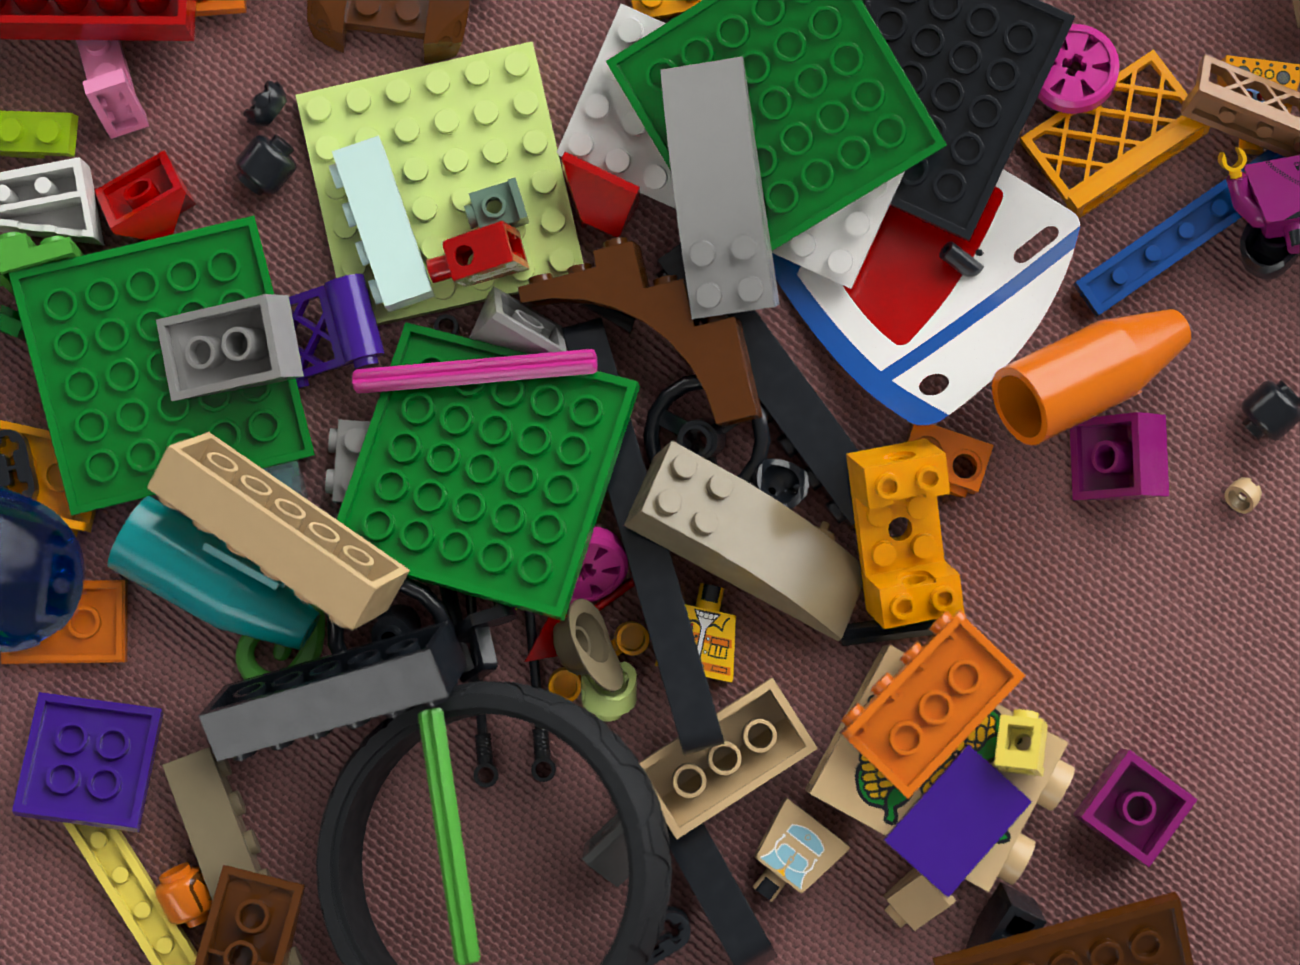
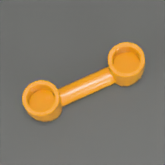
(628, 639)

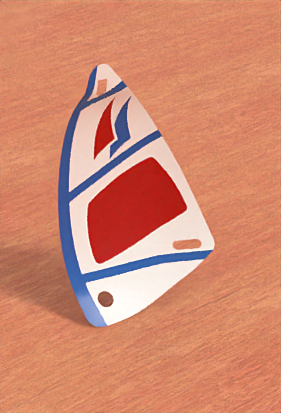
(924, 318)

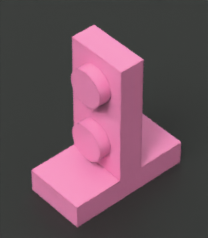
(111, 87)

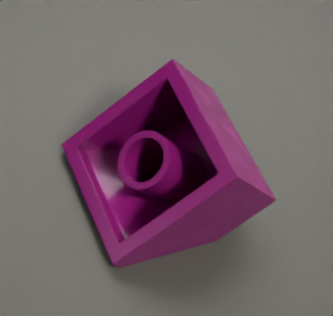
(1120, 457)

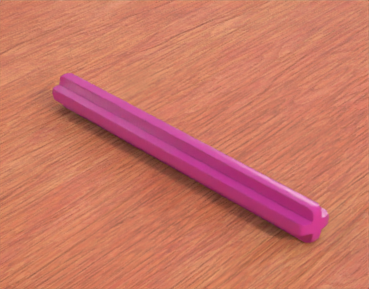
(475, 371)

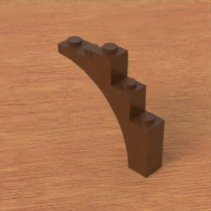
(621, 284)

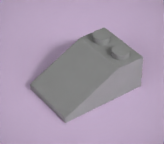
(230, 347)

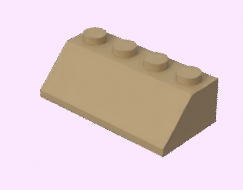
(760, 742)

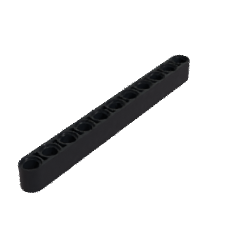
(655, 579)

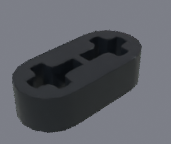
(23, 465)

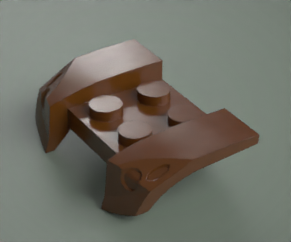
(436, 21)

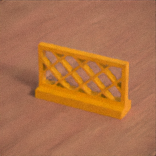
(1133, 164)

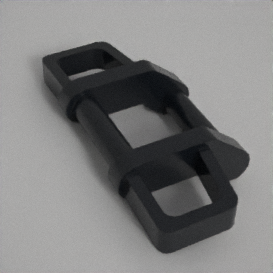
(477, 628)

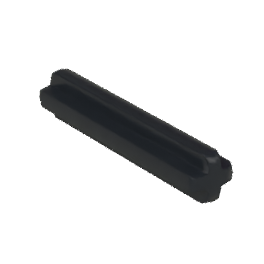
(873, 632)

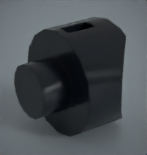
(782, 481)

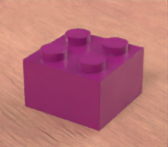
(1135, 807)

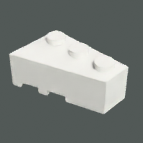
(51, 201)

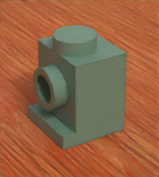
(512, 210)

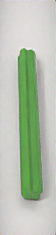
(449, 836)

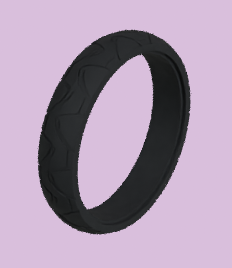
(358, 784)

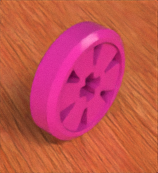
(1086, 88)
(602, 567)

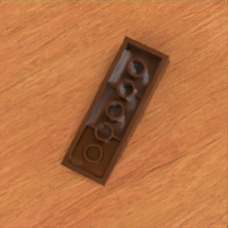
(250, 920)

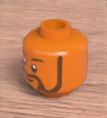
(184, 895)

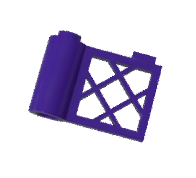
(349, 324)

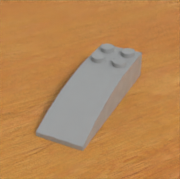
(718, 189)

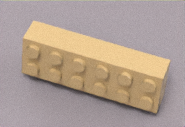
(278, 530)

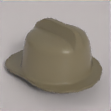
(585, 646)

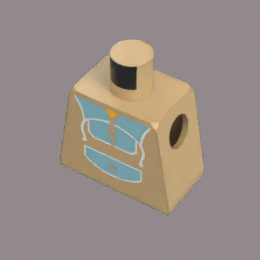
(795, 851)

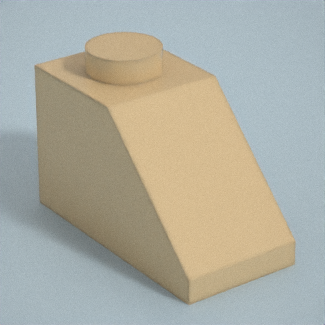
(915, 900)

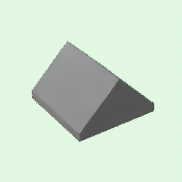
(516, 326)

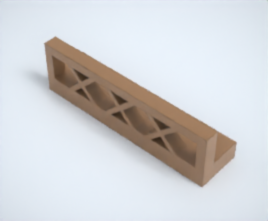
(1238, 114)

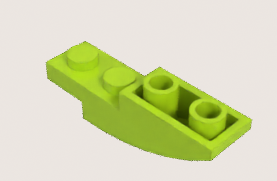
(37, 134)

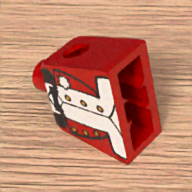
(495, 252)

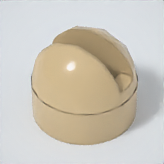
(1239, 502)

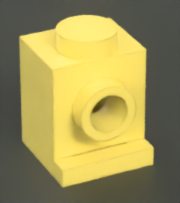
(1012, 728)

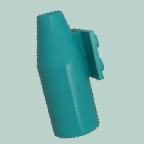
(206, 579)

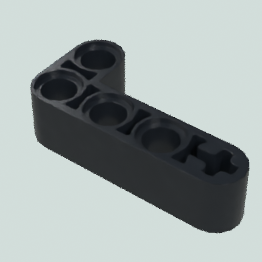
(721, 898)

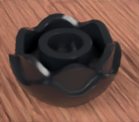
(266, 105)

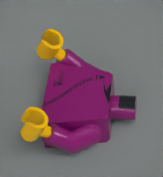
(1267, 195)

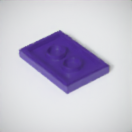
(957, 820)

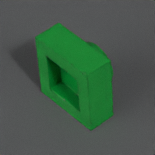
(11, 323)

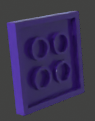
(88, 762)

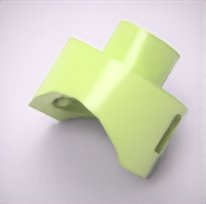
(606, 704)

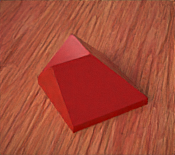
(600, 196)
(145, 199)

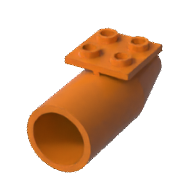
(1086, 373)

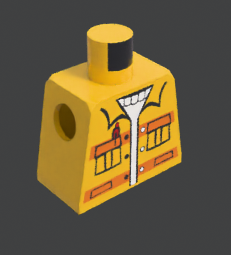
(713, 633)

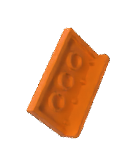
(930, 702)

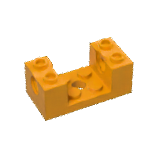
(903, 574)

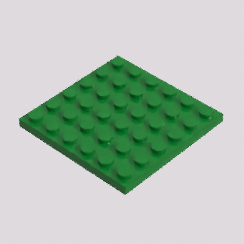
(822, 96)
(105, 369)
(488, 479)

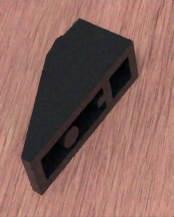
(1006, 915)

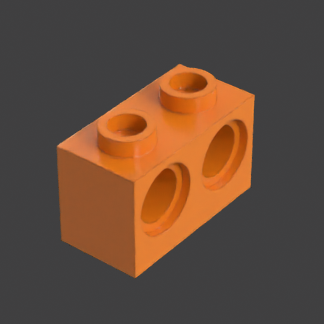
(954, 446)

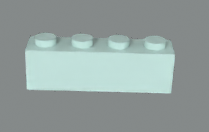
(382, 224)

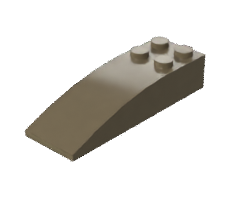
(746, 539)

